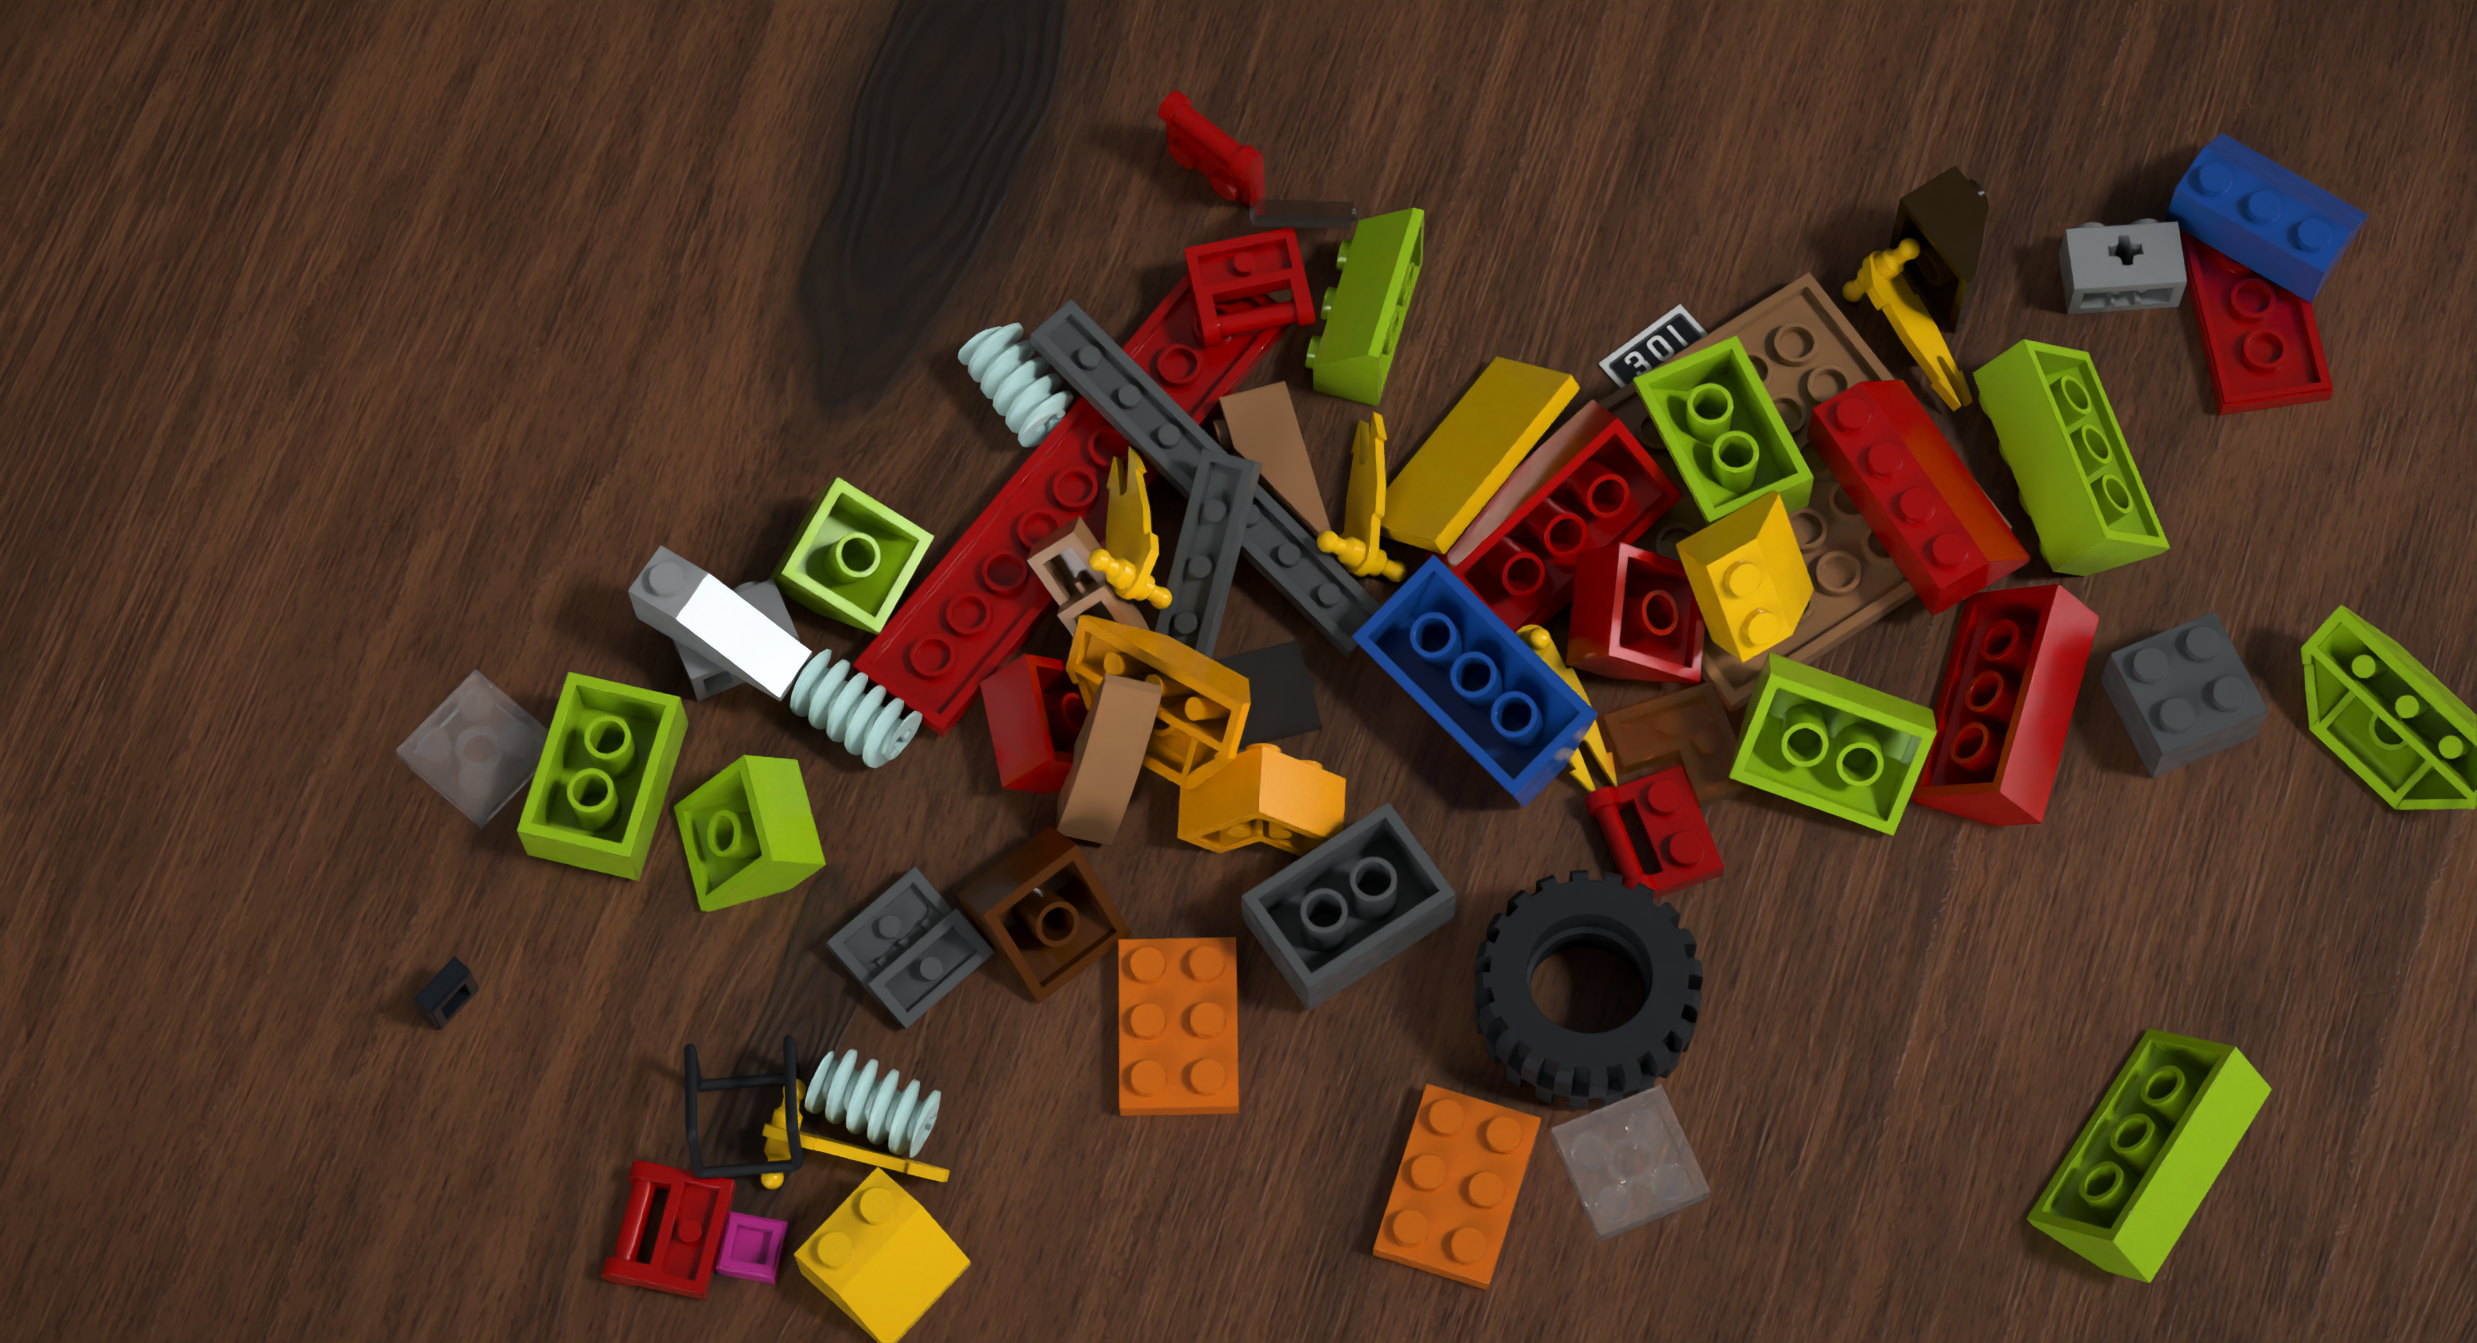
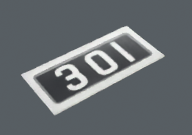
(1653, 346)

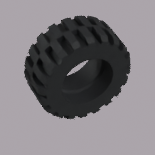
(1602, 918)

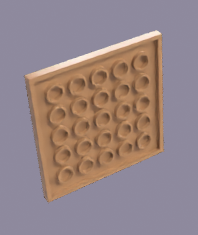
(1803, 359)

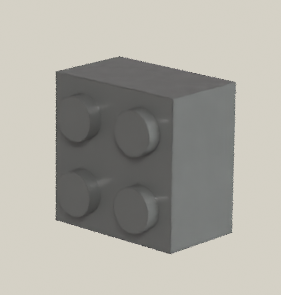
(2183, 694)

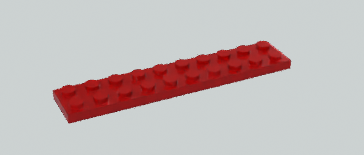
(984, 592)

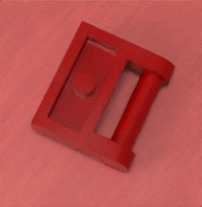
(1198, 143)
(1246, 269)
(1670, 826)
(687, 1235)

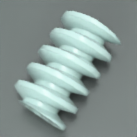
(1016, 382)
(850, 713)
(872, 1103)

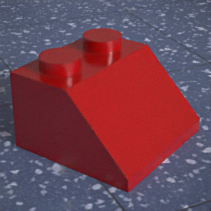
(1634, 617)
(1033, 722)

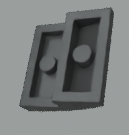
(909, 948)

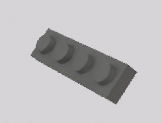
(1208, 549)

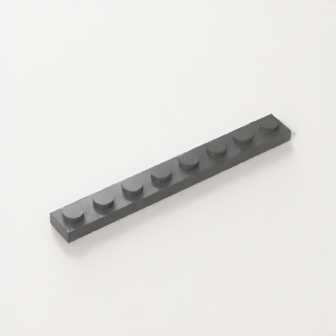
(1174, 446)

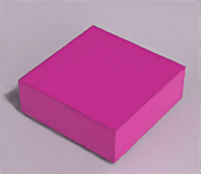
(752, 1247)

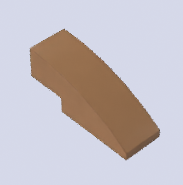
(1078, 589)
(1107, 759)

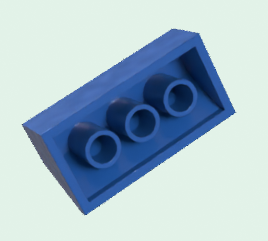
(1477, 680)

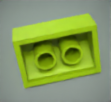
(1367, 306)
(1724, 431)
(1832, 743)

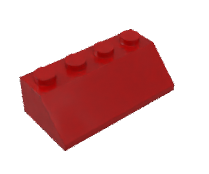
(1914, 492)
(1569, 497)
(2007, 704)

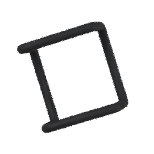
(694, 1082)

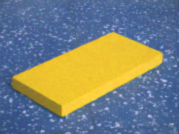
(1473, 453)

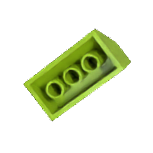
(2069, 459)
(2151, 1152)

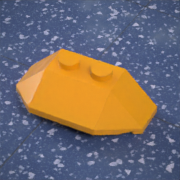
(1200, 701)

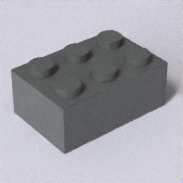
(1348, 906)

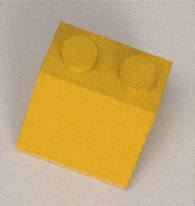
(1748, 577)
(881, 1258)

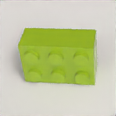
(603, 776)

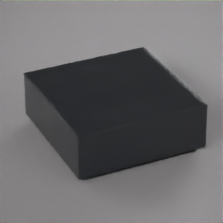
(446, 993)

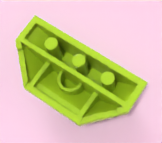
(2389, 716)

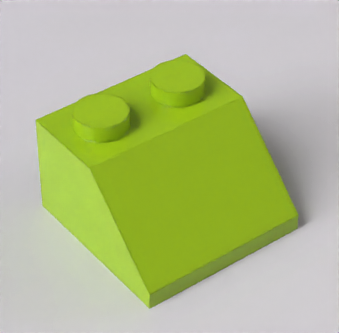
(851, 557)
(749, 832)

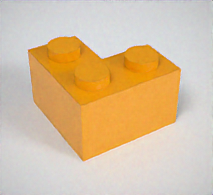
(1264, 800)

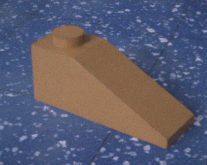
(1265, 429)

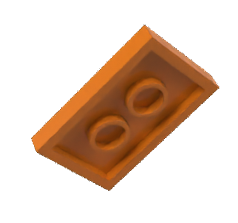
(1178, 1026)
(1457, 1186)

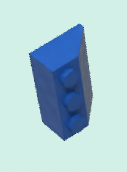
(2264, 216)

